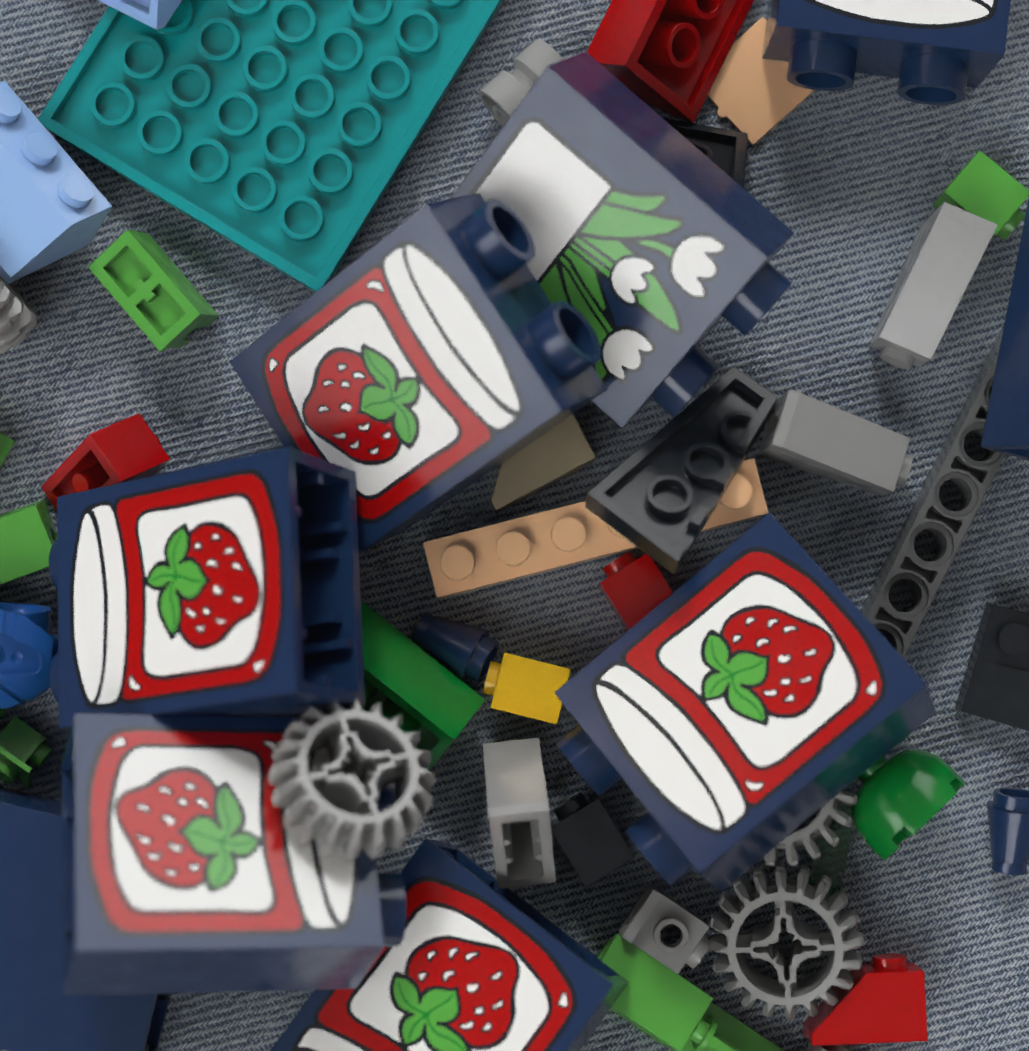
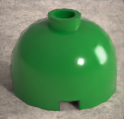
(901, 797)

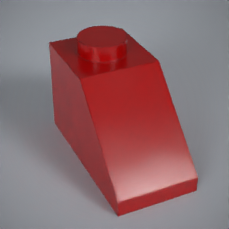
(108, 458)
(880, 1007)

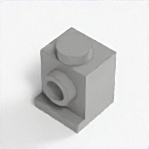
(651, 914)

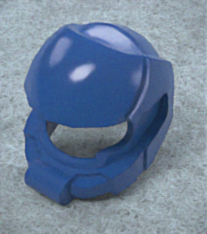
(25, 652)

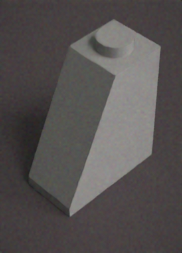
(931, 285)
(835, 445)
(518, 813)

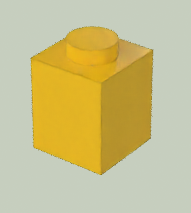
(526, 687)

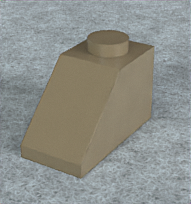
(542, 464)

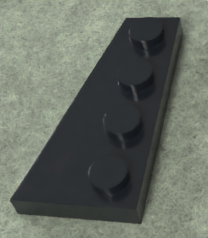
(680, 474)

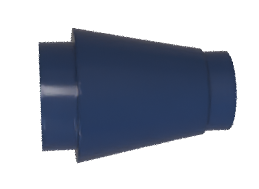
(456, 645)
(1009, 830)

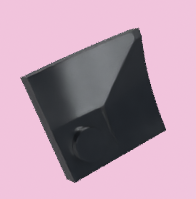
(999, 669)

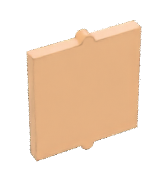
(753, 89)

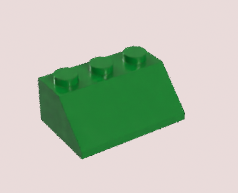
(413, 685)

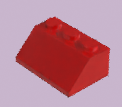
(668, 48)

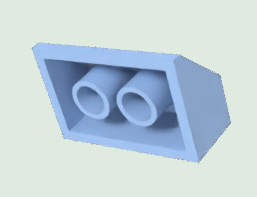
(44, 195)

